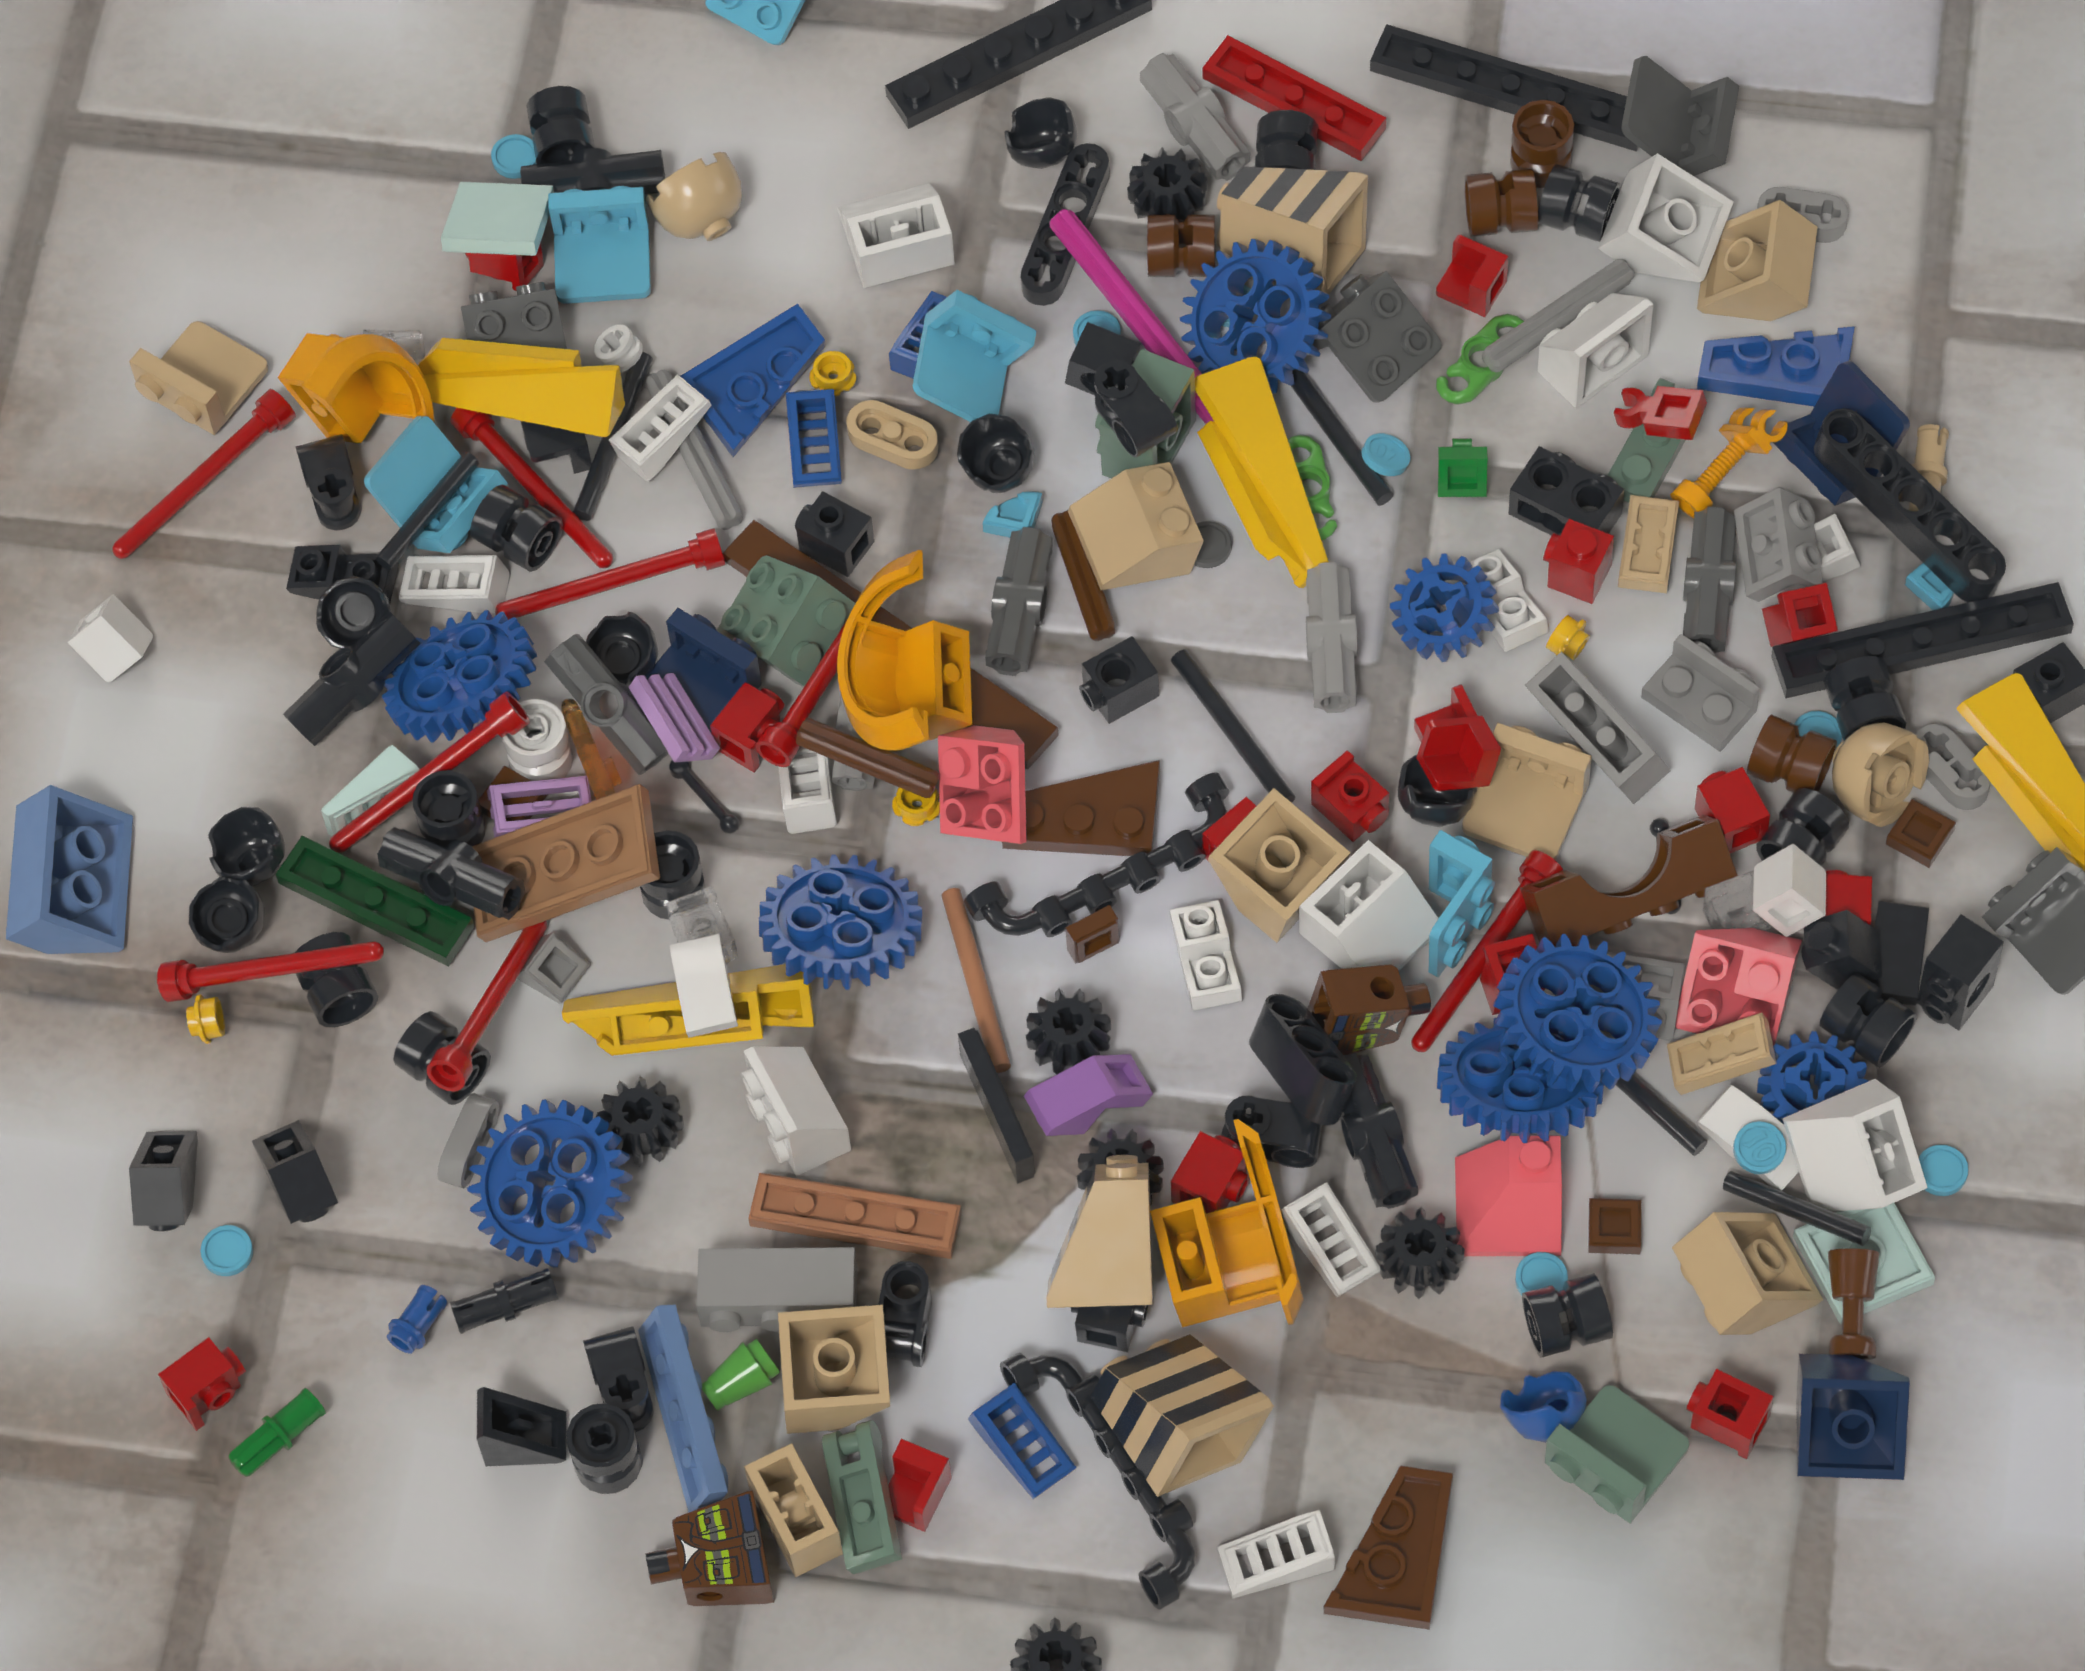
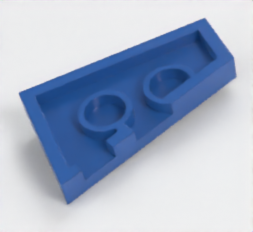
(1775, 369)
(755, 374)

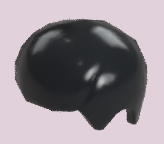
(1041, 133)
(995, 453)
(350, 610)
(624, 646)
(1427, 804)
(246, 845)
(226, 915)

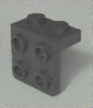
(1679, 122)
(524, 319)
(1377, 335)
(2046, 918)

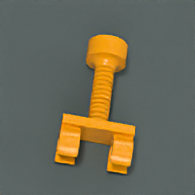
(1752, 439)

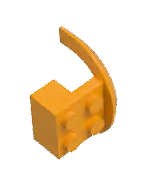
(353, 381)
(902, 682)
(1232, 1255)

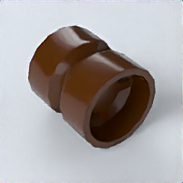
(1541, 139)
(1501, 202)
(1164, 242)
(1787, 755)

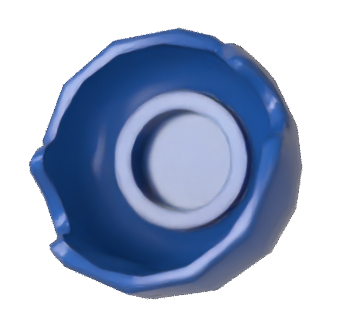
(1544, 1404)

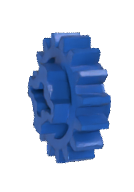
(1423, 610)
(1791, 1090)

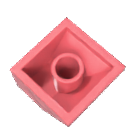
(1510, 1198)

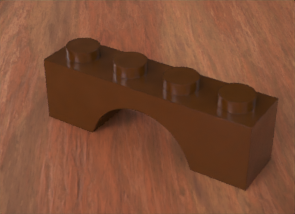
(1684, 864)

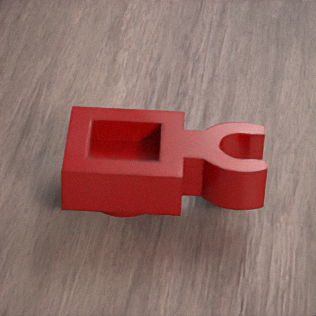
(1666, 414)

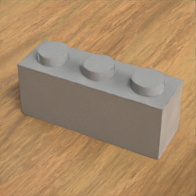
(1597, 727)
(758, 1283)

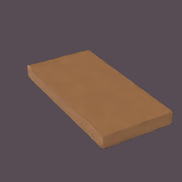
(573, 859)

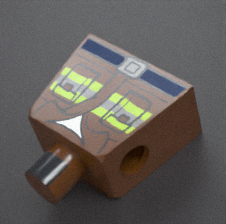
(1365, 1006)
(717, 1555)

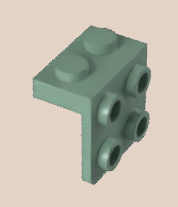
(786, 617)
(1616, 1452)

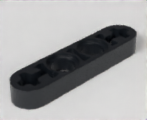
(1067, 186)

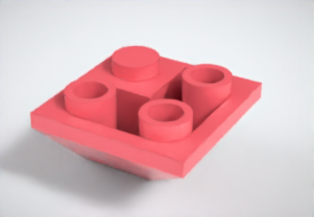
(982, 784)
(1736, 977)

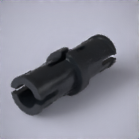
(504, 1300)

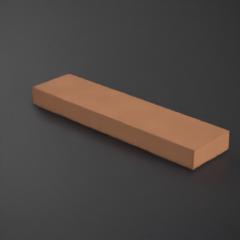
(855, 1215)

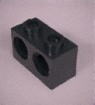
(1574, 489)

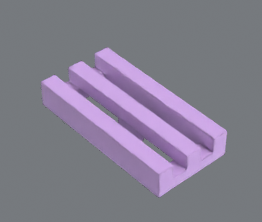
(674, 718)
(533, 788)

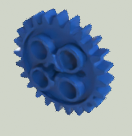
(1222, 298)
(458, 674)
(840, 921)
(1577, 1013)
(1497, 1092)
(508, 1177)

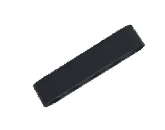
(1912, 528)

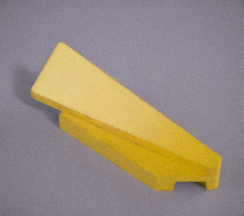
(525, 384)
(1258, 465)
(2029, 764)
(653, 1018)

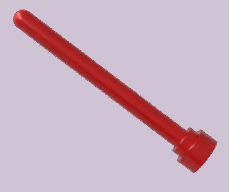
(270, 413)
(481, 427)
(701, 551)
(504, 717)
(779, 741)
(1534, 868)
(180, 980)
(453, 1064)

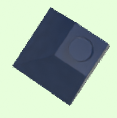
(1850, 1418)

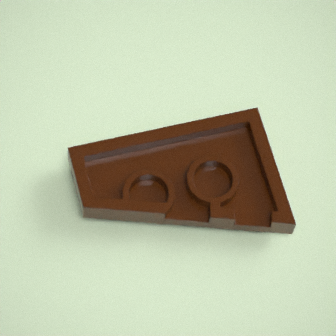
(1094, 813)
(1399, 1557)

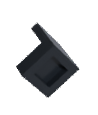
(551, 442)

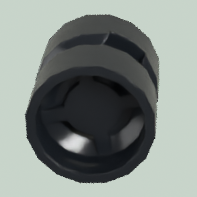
(559, 123)
(1286, 140)
(1563, 196)
(514, 526)
(1863, 695)
(448, 809)
(1809, 823)
(678, 870)
(337, 993)
(1872, 1023)
(419, 1046)
(1584, 1308)
(604, 1448)

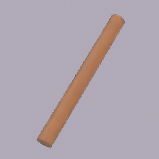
(975, 979)

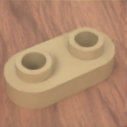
(895, 434)

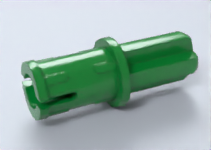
(276, 1433)

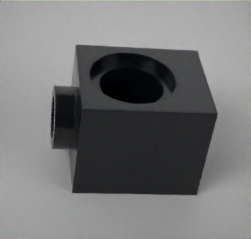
(1092, 350)
(1122, 662)

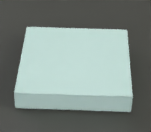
(497, 218)
(1901, 1262)

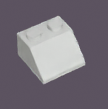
(1665, 222)
(1596, 346)

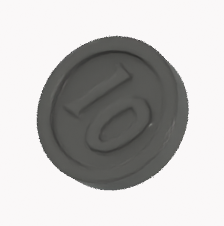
(1215, 546)

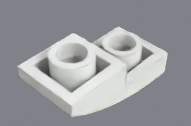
(1518, 616)
(1205, 955)
(703, 985)
(1732, 1113)

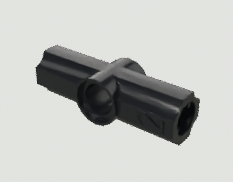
(599, 171)
(351, 678)
(451, 873)
(1376, 1138)

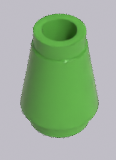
(740, 1375)

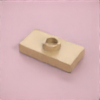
(1648, 544)
(1721, 1053)

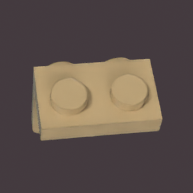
(199, 376)
(1530, 793)

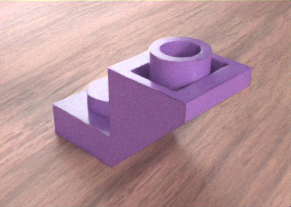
(1081, 1093)

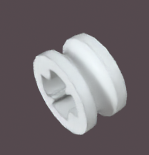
(618, 347)

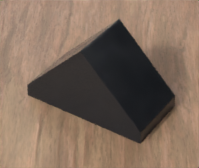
(518, 1430)

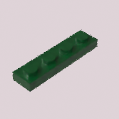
(374, 900)

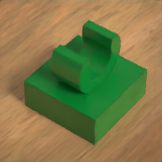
(1462, 469)

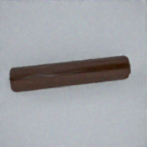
(1085, 586)
(867, 758)

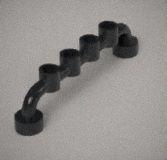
(1097, 890)
(1167, 1520)

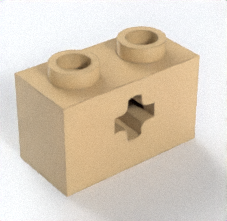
(793, 1510)

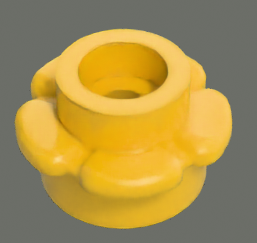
(833, 363)
(1568, 637)
(913, 815)
(206, 1018)

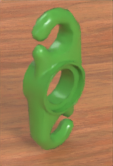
(1476, 377)
(1315, 469)

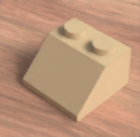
(1761, 265)
(1137, 528)
(1275, 863)
(1745, 1272)
(832, 1367)

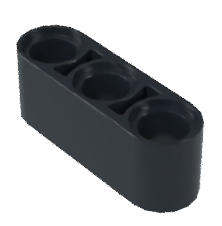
(1302, 1059)

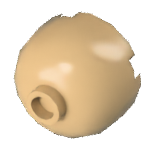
(698, 199)
(1878, 770)

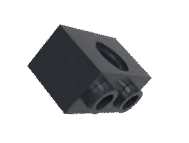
(1959, 973)

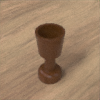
(1853, 1282)

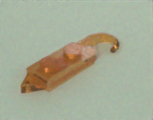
(600, 772)

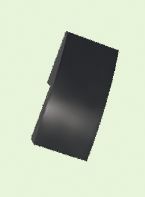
(320, 566)

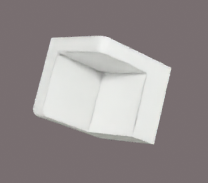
(110, 638)
(1789, 890)

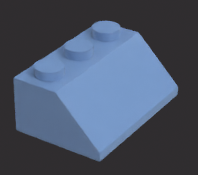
(69, 874)

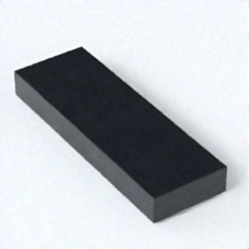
(996, 1105)

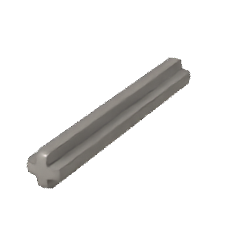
(1556, 315)
(701, 463)

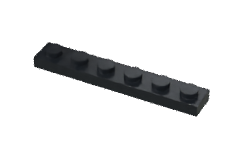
(1006, 55)
(1497, 82)
(1928, 637)

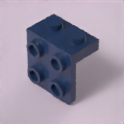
(1849, 390)
(706, 663)

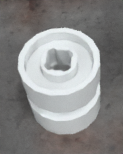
(541, 747)

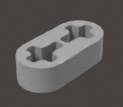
(1811, 206)
(1956, 762)
(469, 1132)

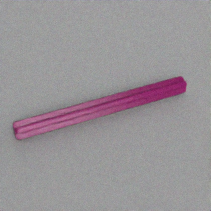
(1121, 294)

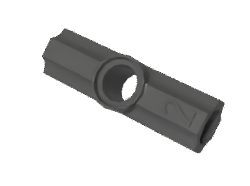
(1710, 578)
(1019, 601)
(587, 681)

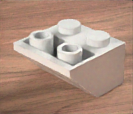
(898, 235)
(1367, 913)
(794, 1106)
(1855, 1150)

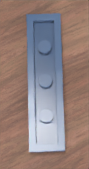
(682, 1408)

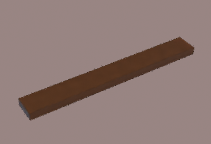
(990, 703)

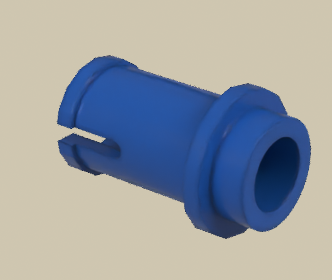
(409, 1330)

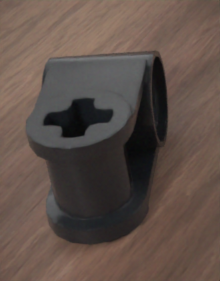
(1131, 408)
(330, 481)
(1283, 1130)
(906, 1318)
(620, 1374)

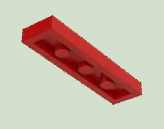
(1278, 87)

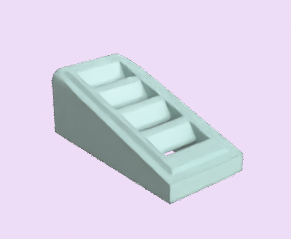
(367, 788)

